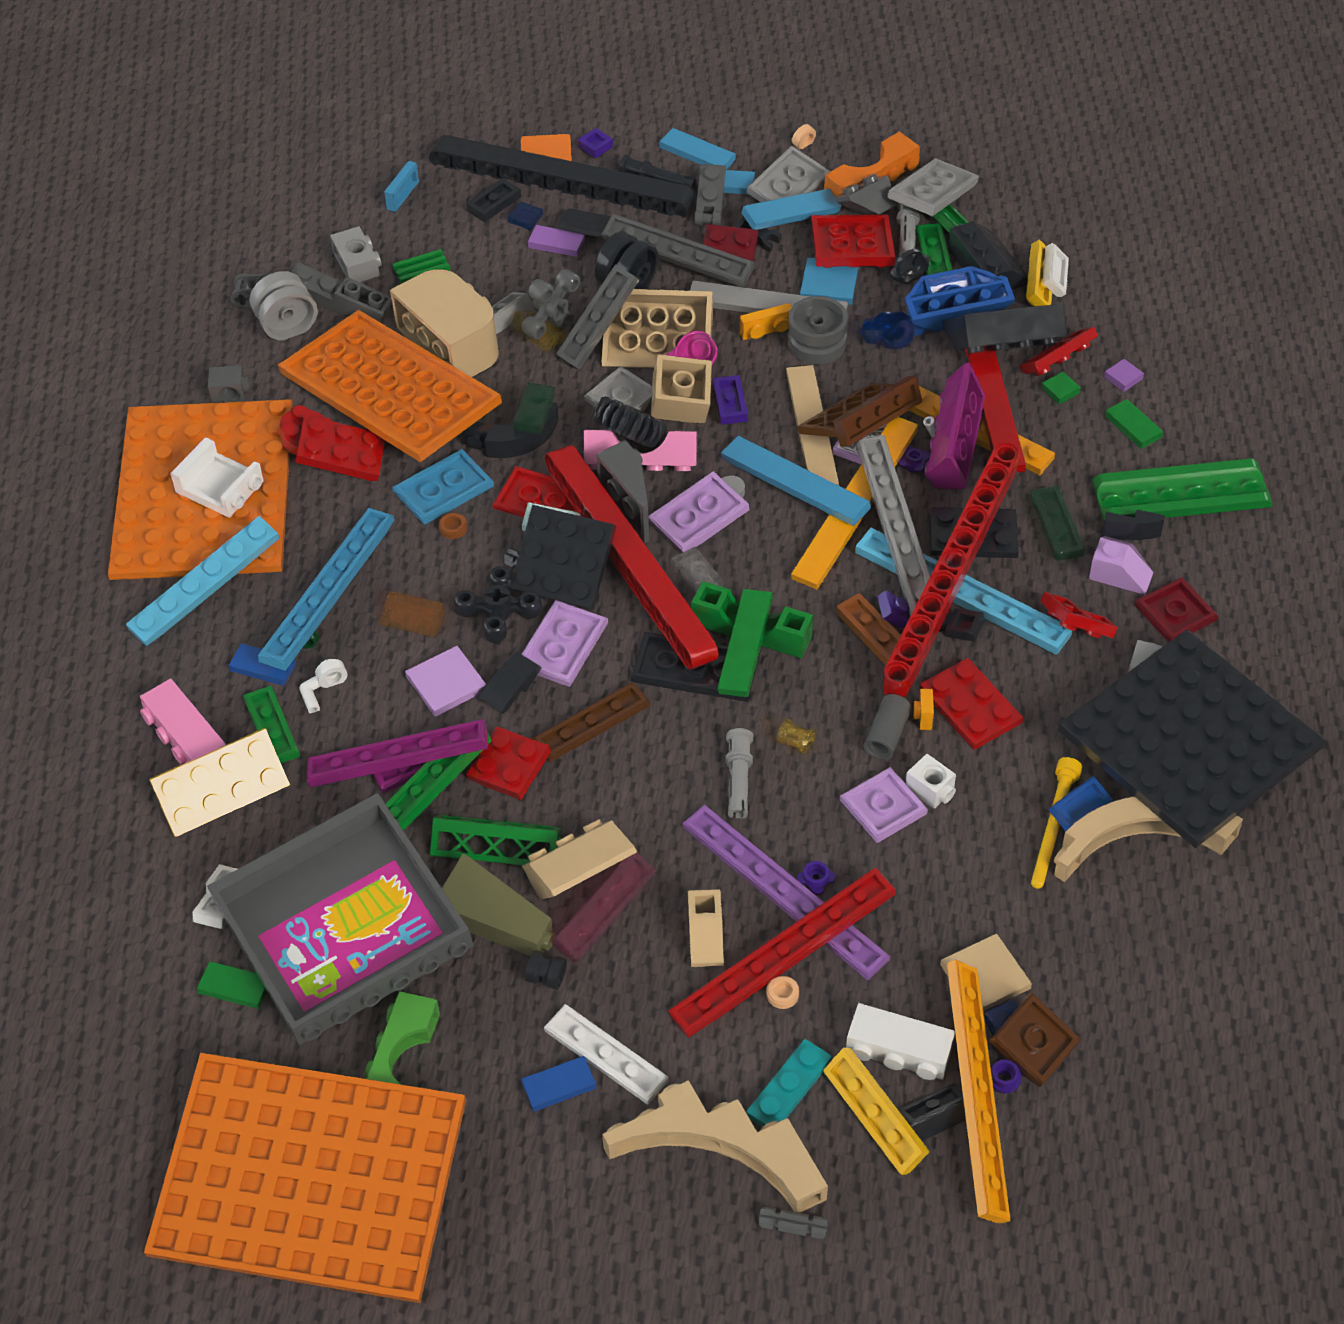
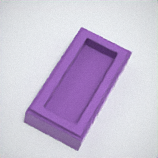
(556, 240)

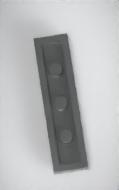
(597, 317)

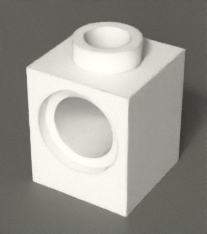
(931, 771)

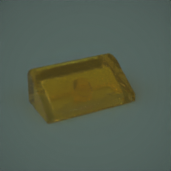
(551, 337)

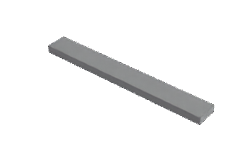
(894, 517)

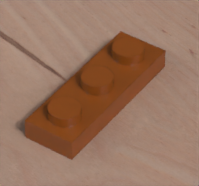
(869, 626)

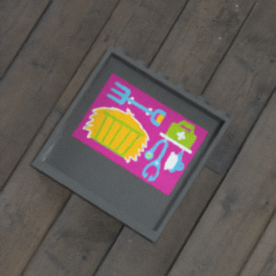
(340, 918)

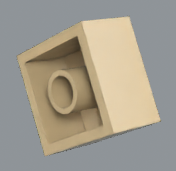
(681, 389)

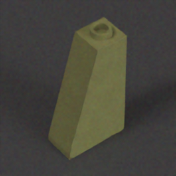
(497, 910)

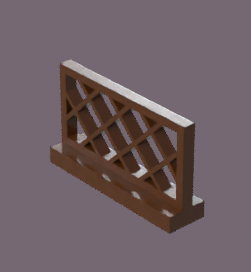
(864, 411)

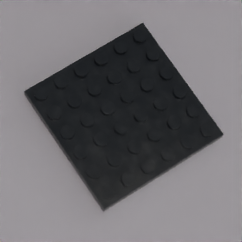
(1191, 737)

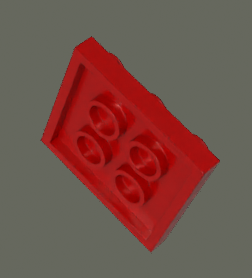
(852, 240)

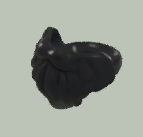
(909, 267)

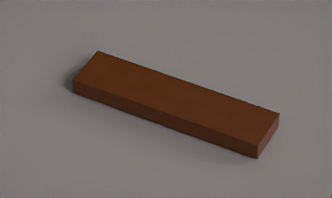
(593, 720)

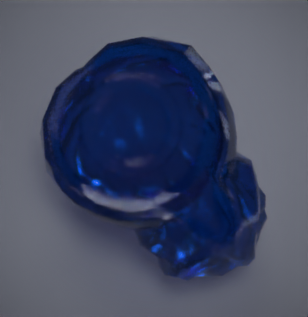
(892, 326)

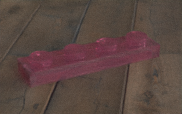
(603, 906)

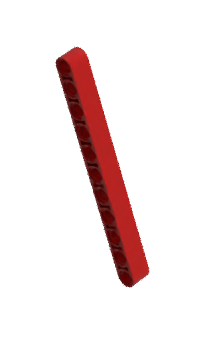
(634, 559)
(950, 570)

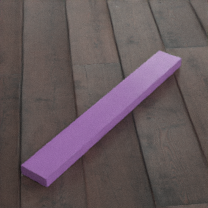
(780, 887)

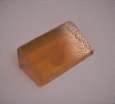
(412, 614)

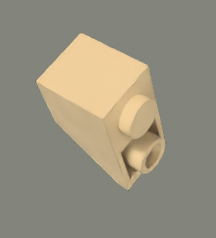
(705, 928)

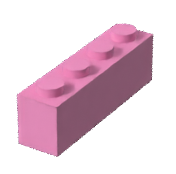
(178, 722)

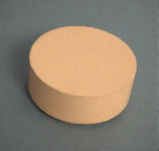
(803, 136)
(782, 992)

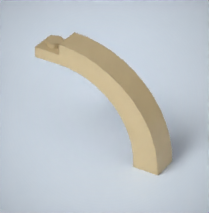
(1121, 820)

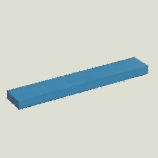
(796, 480)

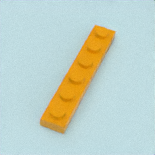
(1036, 457)

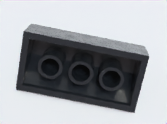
(1007, 327)

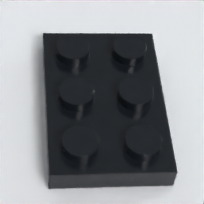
(999, 541)

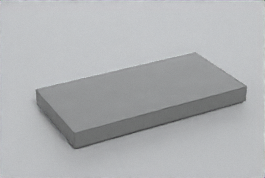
(933, 187)

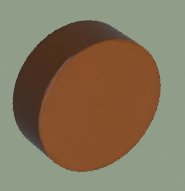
(453, 525)

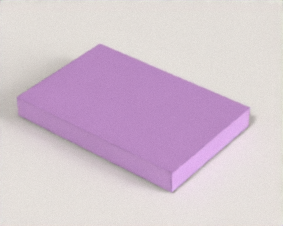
(698, 512)
(564, 641)

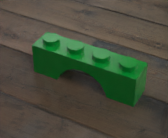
(785, 631)

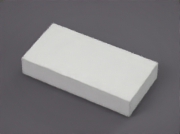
(1055, 270)

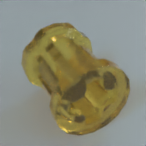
(796, 736)

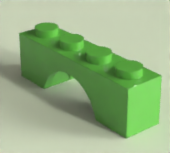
(409, 1023)

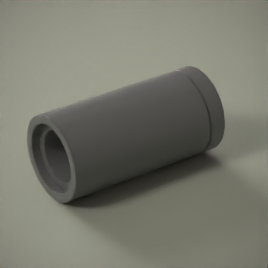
(887, 726)

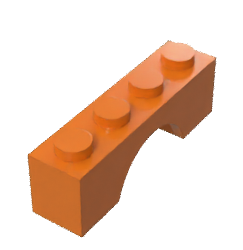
(896, 157)

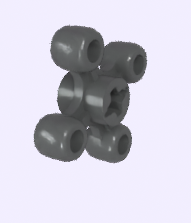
(550, 303)

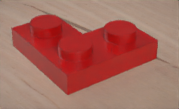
(1073, 617)

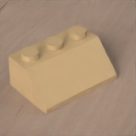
(577, 858)

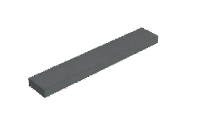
(685, 251)

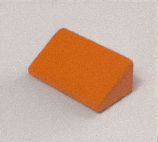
(548, 145)

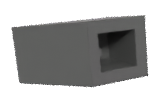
(869, 196)

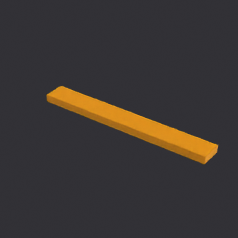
(835, 532)
(978, 1093)

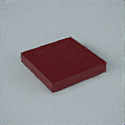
(1176, 609)

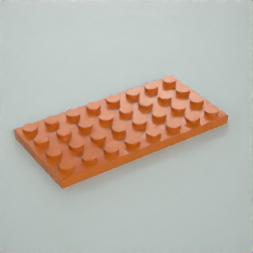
(390, 385)

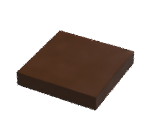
(1035, 1040)

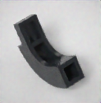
(505, 441)

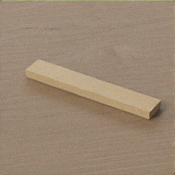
(807, 404)

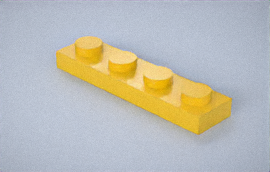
(876, 1111)

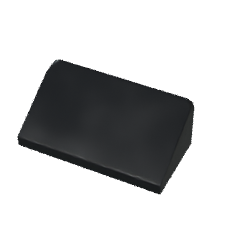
(583, 222)
(935, 1112)

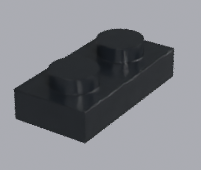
(493, 200)

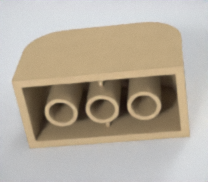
(447, 320)

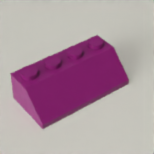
(956, 430)

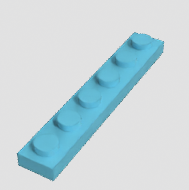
(202, 581)

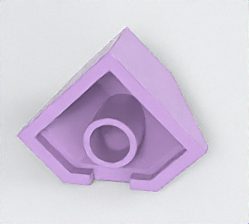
(1120, 565)

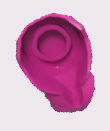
(696, 346)

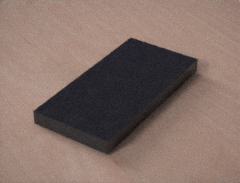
(661, 667)

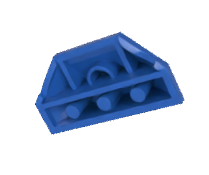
(956, 293)

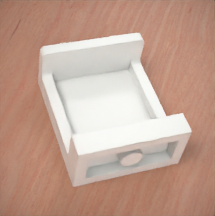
(215, 479)

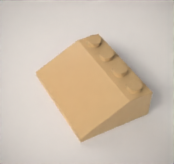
(653, 325)

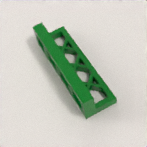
(488, 829)

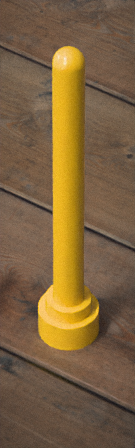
(1067, 772)

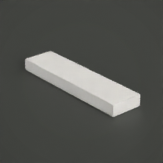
(606, 1054)

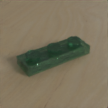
(1057, 523)

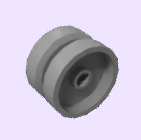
(283, 305)

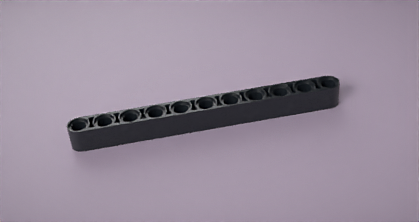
(562, 175)

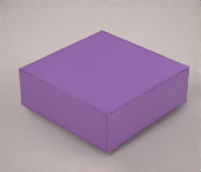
(1124, 375)

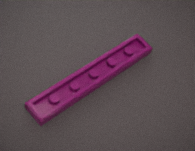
(397, 753)

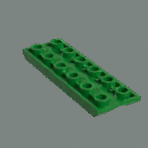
(1184, 489)

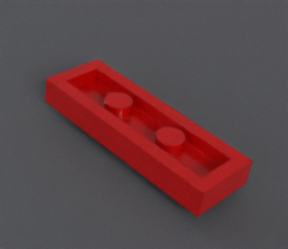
(1059, 352)

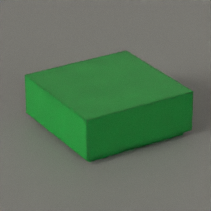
(1060, 388)

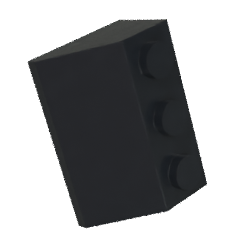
(981, 248)

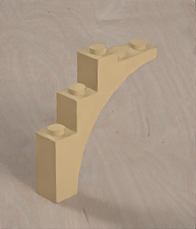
(683, 1121)

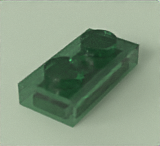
(534, 408)

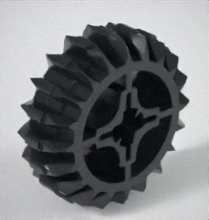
(629, 422)

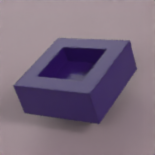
(595, 143)
(893, 609)

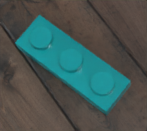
(789, 1084)

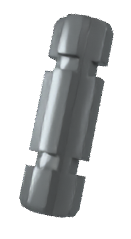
(793, 1222)

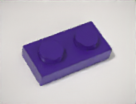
(730, 399)

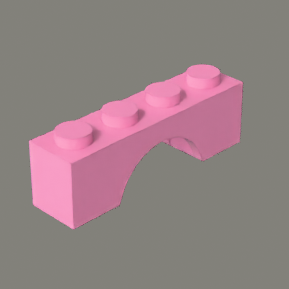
(676, 450)

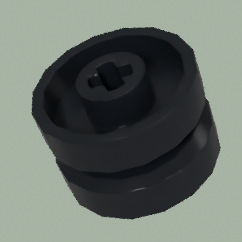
(631, 255)

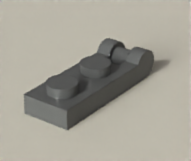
(710, 194)

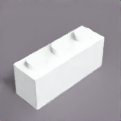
(900, 1042)

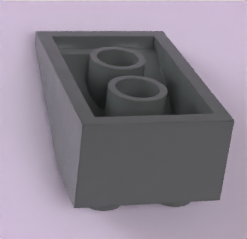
(622, 477)

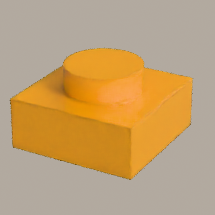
(924, 709)

